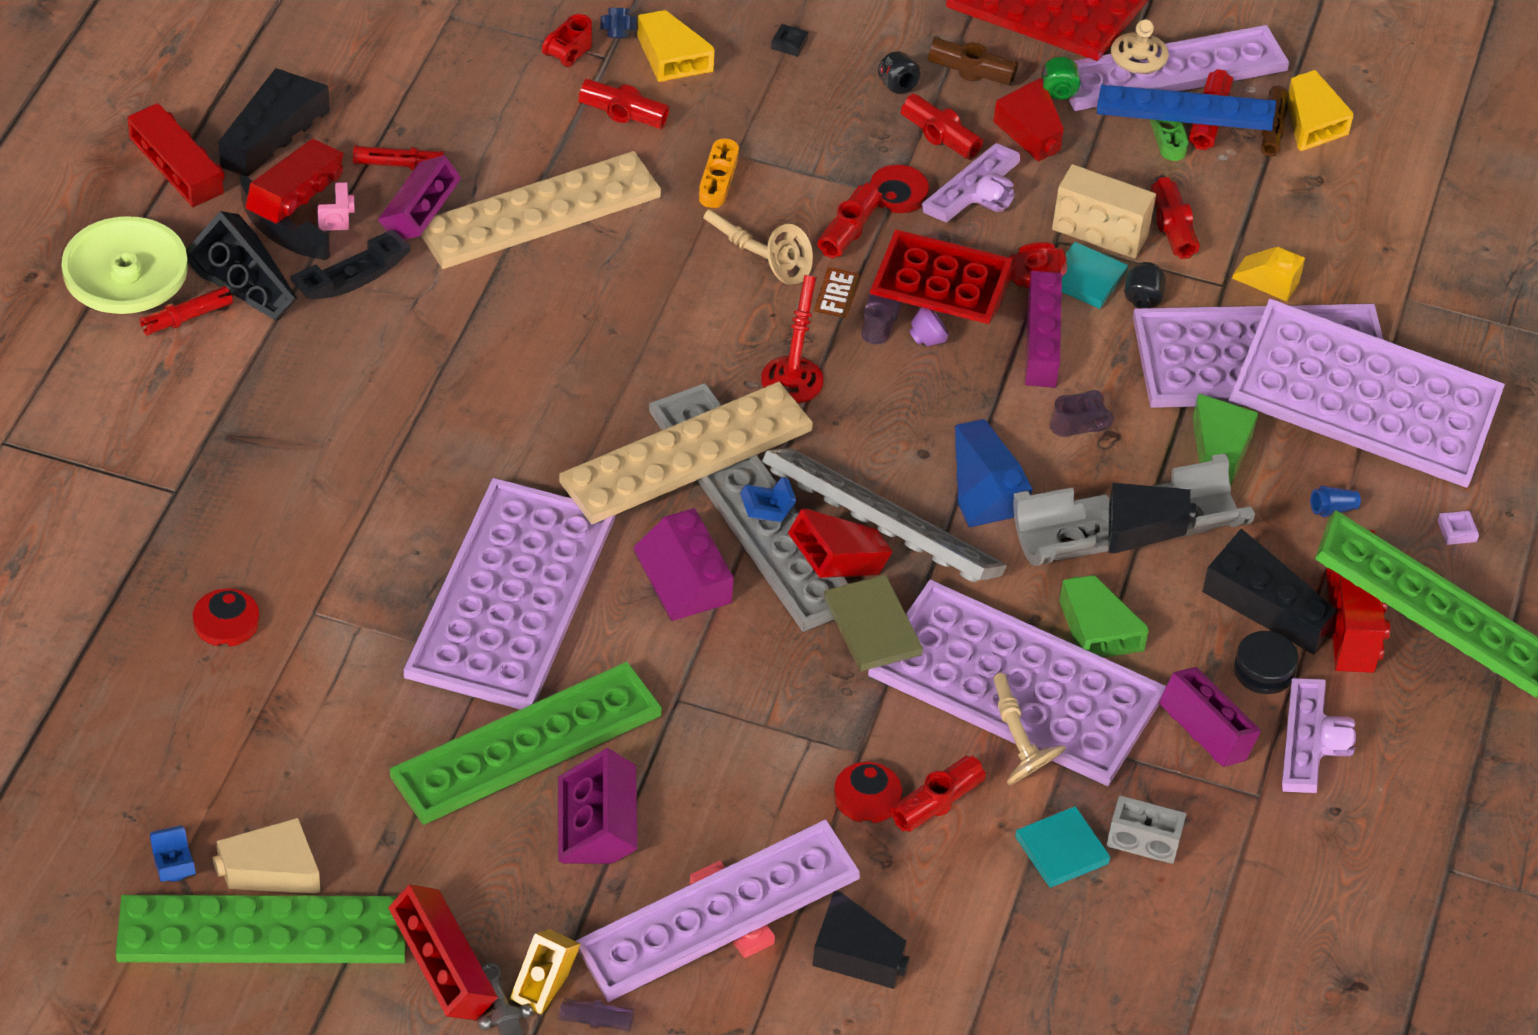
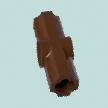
(972, 61)

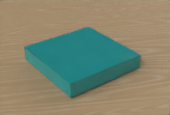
(1091, 275)
(1062, 847)

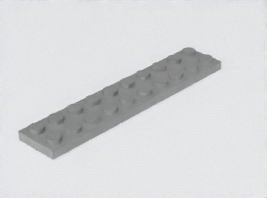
(762, 539)

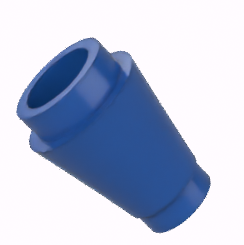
(1328, 499)

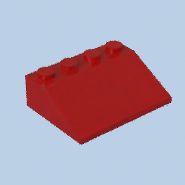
(943, 277)

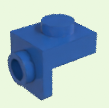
(767, 502)
(172, 854)

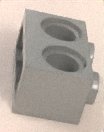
(1146, 829)

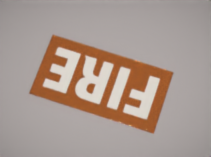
(836, 292)

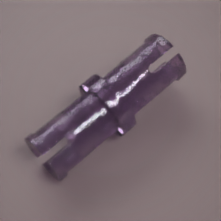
(596, 1014)

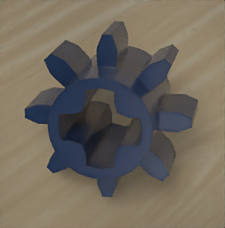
(618, 23)

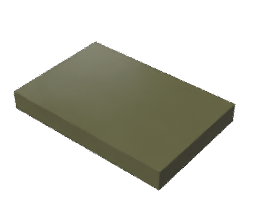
(873, 623)

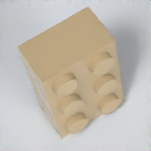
(1103, 211)

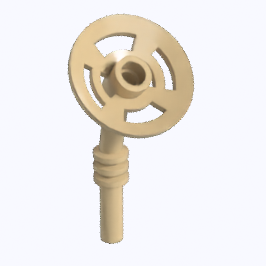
(1140, 41)
(781, 256)
(1030, 756)

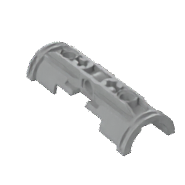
(1054, 515)

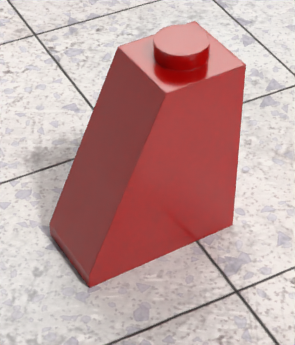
(1031, 120)
(839, 546)

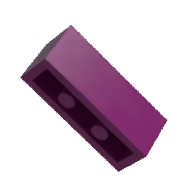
(420, 197)
(1209, 716)

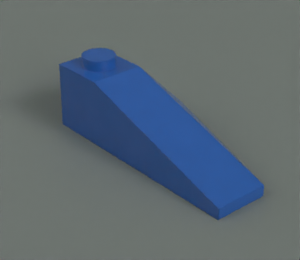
(986, 474)

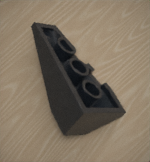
(236, 258)

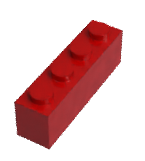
(176, 154)
(294, 180)
(442, 952)

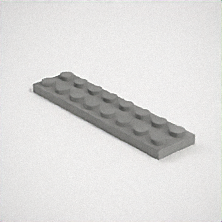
(890, 517)

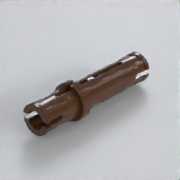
(1271, 139)

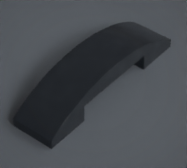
(301, 239)
(352, 273)

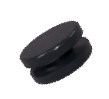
(1266, 662)

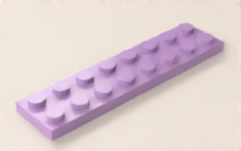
(1239, 52)
(717, 910)

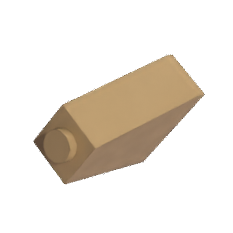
(269, 860)

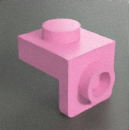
(337, 215)

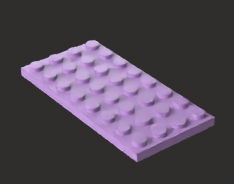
(1205, 347)
(1367, 393)
(508, 596)
(1060, 687)

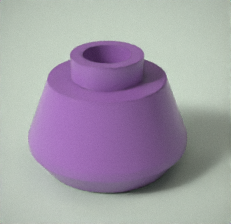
(928, 328)

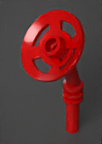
(791, 363)

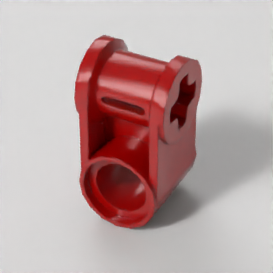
(569, 40)

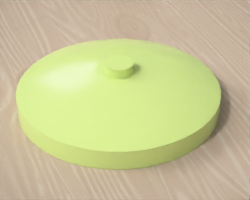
(124, 265)

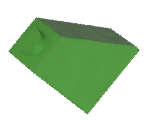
(1222, 430)
(1100, 619)

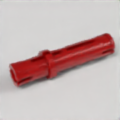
(392, 157)
(173, 315)

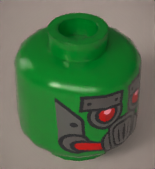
(1061, 78)

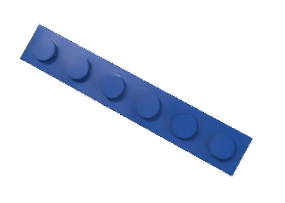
(1186, 107)

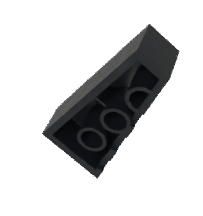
(271, 120)
(1269, 593)

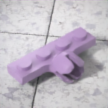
(978, 183)
(1312, 736)

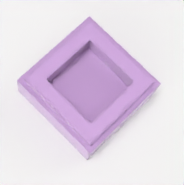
(1458, 527)

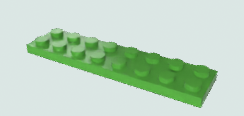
(1430, 601)
(524, 743)
(258, 929)

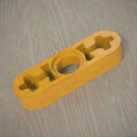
(723, 182)

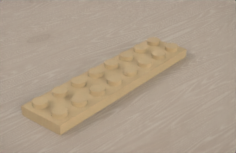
(539, 209)
(685, 452)

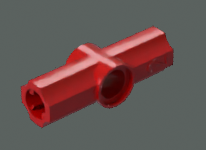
(624, 103)
(941, 126)
(1203, 135)
(1175, 218)
(849, 220)
(937, 793)

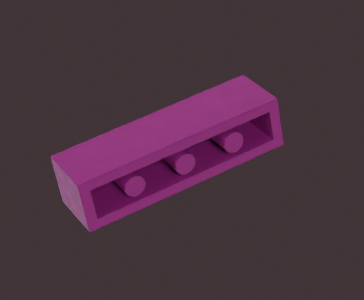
(1043, 329)

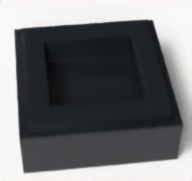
(789, 40)

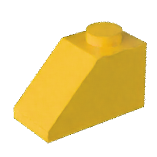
(1271, 271)
(544, 969)

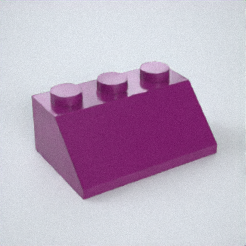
(684, 566)
(597, 810)

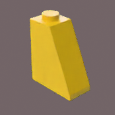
(673, 47)
(1316, 111)

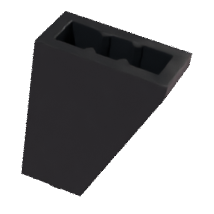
(1147, 515)
(859, 945)

